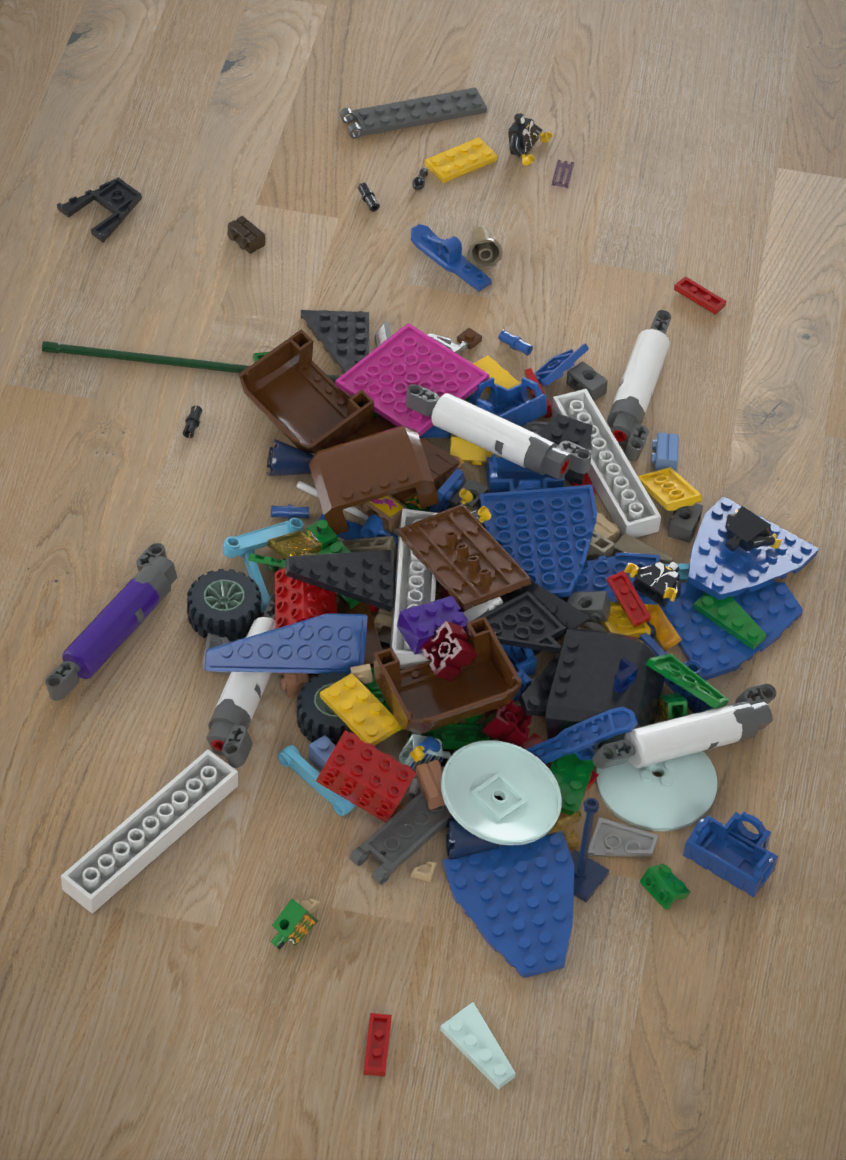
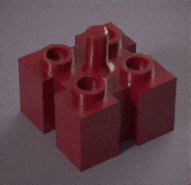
(448, 651)
(507, 724)

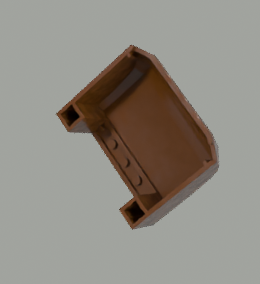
(303, 398)
(371, 470)
(430, 702)

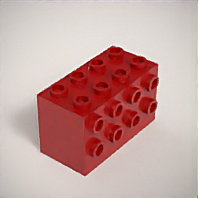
(300, 601)
(366, 776)

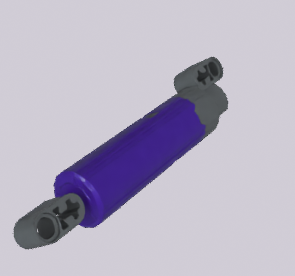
(114, 622)

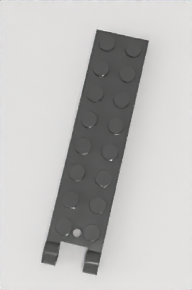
(413, 112)
(401, 837)

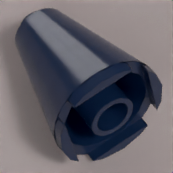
(287, 460)
(464, 843)

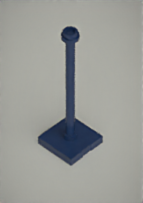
(587, 873)

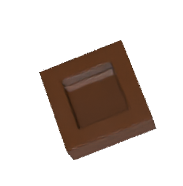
(470, 337)

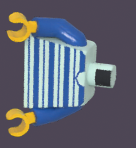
(422, 750)

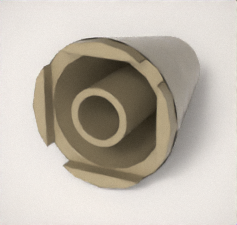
(484, 249)

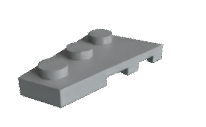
(621, 840)

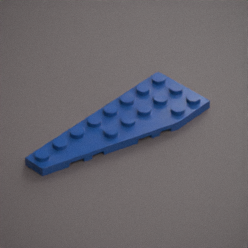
(597, 571)
(309, 646)

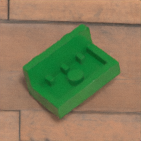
(664, 885)

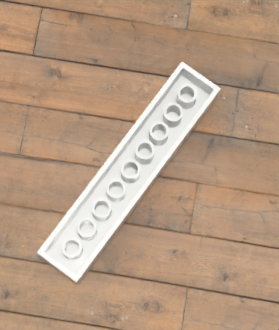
(610, 469)
(413, 587)
(149, 831)

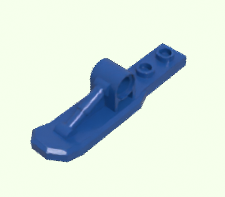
(448, 255)
(372, 528)
(693, 703)
(586, 735)

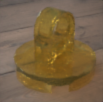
(565, 824)

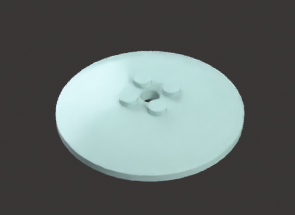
(504, 770)
(660, 802)

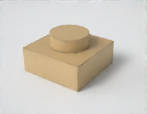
(363, 673)

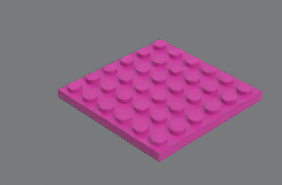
(407, 360)

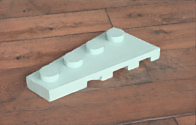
(474, 1039)

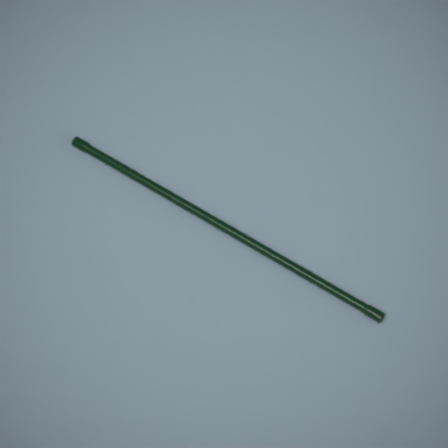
(54, 347)

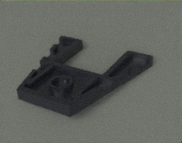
(114, 196)
(568, 429)

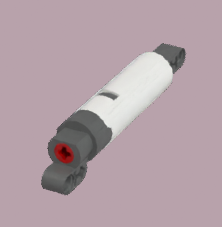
(638, 386)
(498, 434)
(238, 703)
(692, 732)

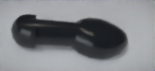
(419, 182)

